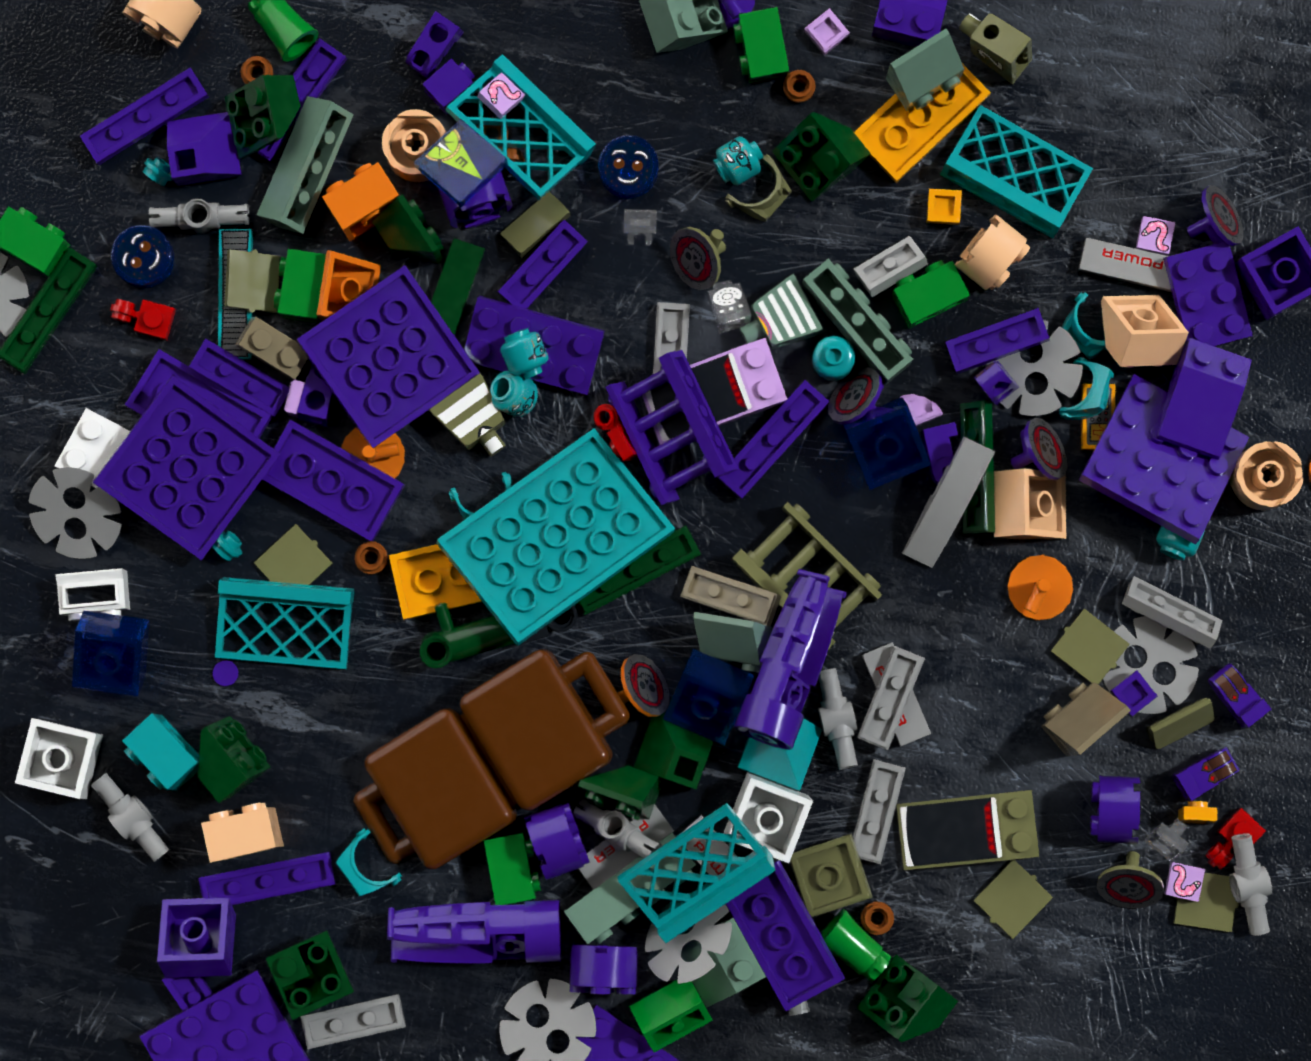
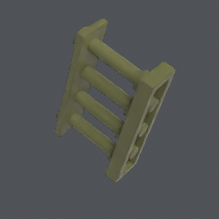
(752, 562)

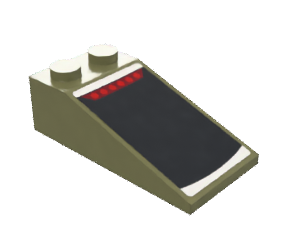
(967, 830)

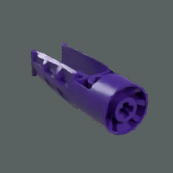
(791, 662)
(476, 932)

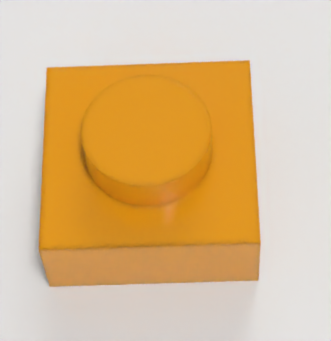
(944, 206)
(1197, 813)

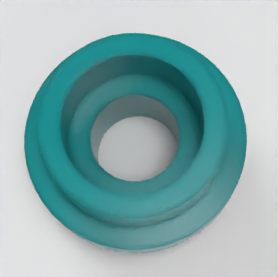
(158, 170)
(228, 545)

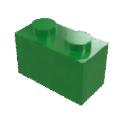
(762, 45)
(30, 241)
(300, 286)
(930, 293)
(511, 869)
(670, 1014)

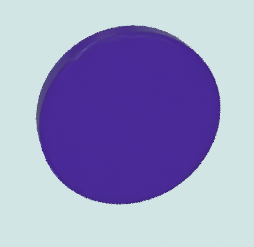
(225, 673)

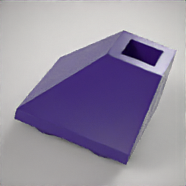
(202, 149)

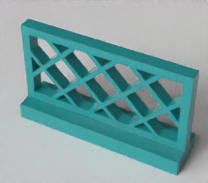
(543, 115)
(1007, 196)
(286, 594)
(717, 890)

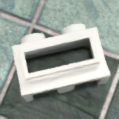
(90, 579)

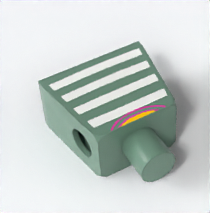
(782, 316)

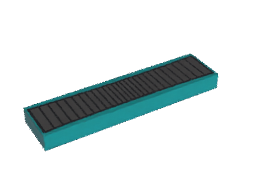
(231, 320)

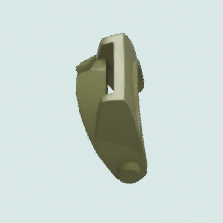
(765, 208)

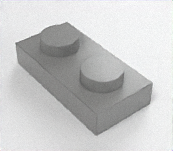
(890, 266)

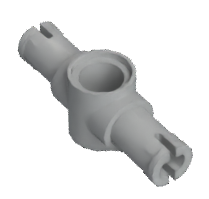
(216, 216)
(837, 719)
(130, 817)
(605, 824)
(1250, 884)

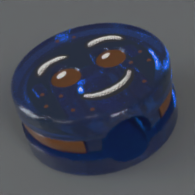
(628, 167)
(142, 256)

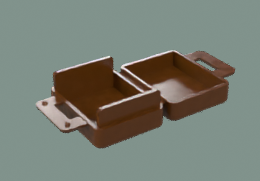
(515, 743)

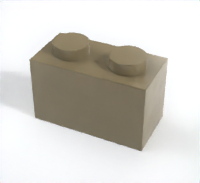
(272, 348)

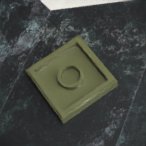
(830, 875)

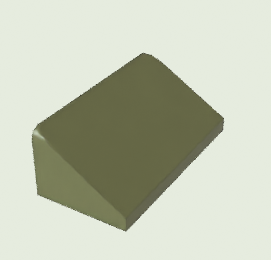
(535, 224)
(1181, 723)

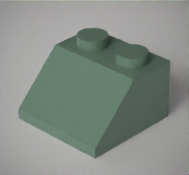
(926, 71)
(732, 639)
(732, 970)

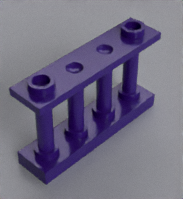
(702, 427)

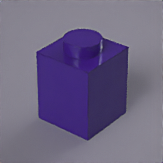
(448, 83)

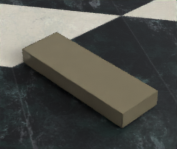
(730, 596)

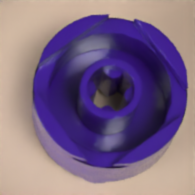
(482, 207)
(1116, 810)
(556, 840)
(603, 969)

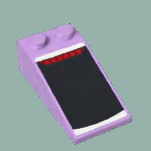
(733, 384)

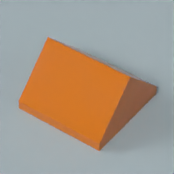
(344, 281)

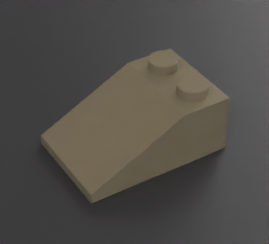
(1083, 718)

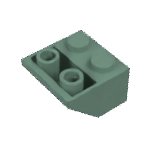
(682, 22)

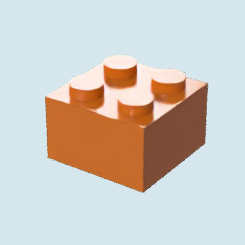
(360, 199)

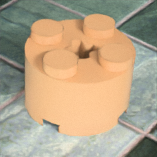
(164, 18)
(401, 136)
(991, 253)
(1285, 476)

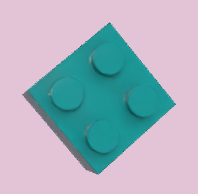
(163, 752)

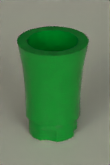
(284, 27)
(854, 946)

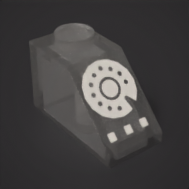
(728, 306)

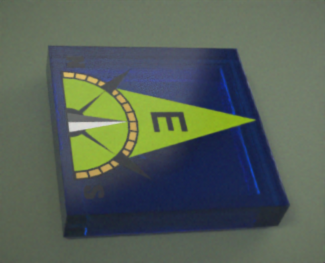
(461, 163)

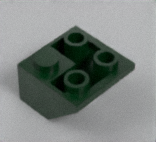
(261, 112)
(820, 154)
(404, 232)
(673, 752)
(228, 759)
(625, 789)
(309, 975)
(906, 1001)

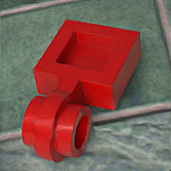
(152, 318)
(619, 438)
(1238, 823)

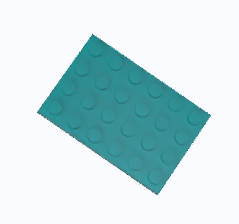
(555, 536)

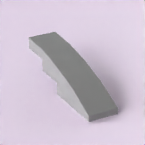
(948, 502)

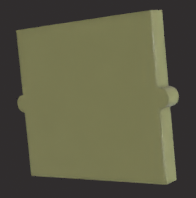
(251, 280)
(293, 559)
(1090, 647)
(1013, 898)
(1214, 907)

